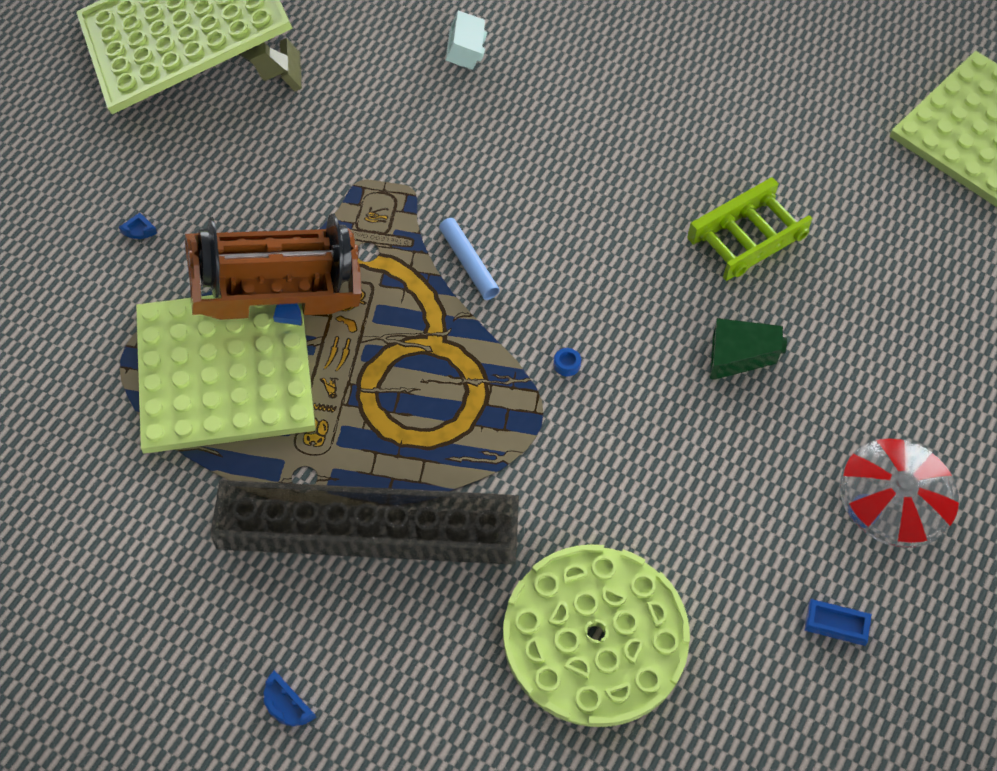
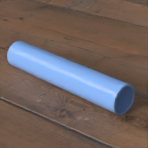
(469, 258)

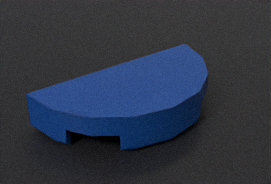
(284, 703)

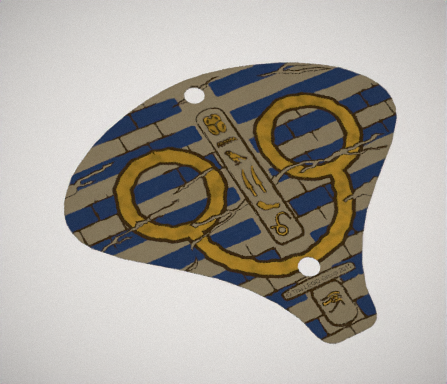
(400, 385)

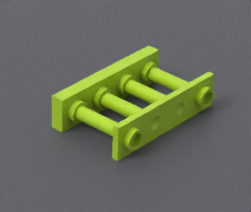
(745, 206)

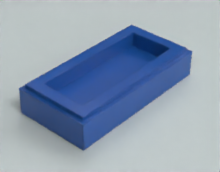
(838, 622)

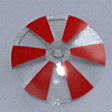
(899, 493)

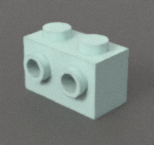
(466, 40)

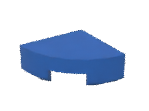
(138, 228)
(288, 314)

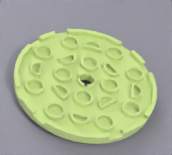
(585, 677)

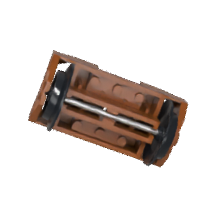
(273, 269)

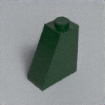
(744, 347)

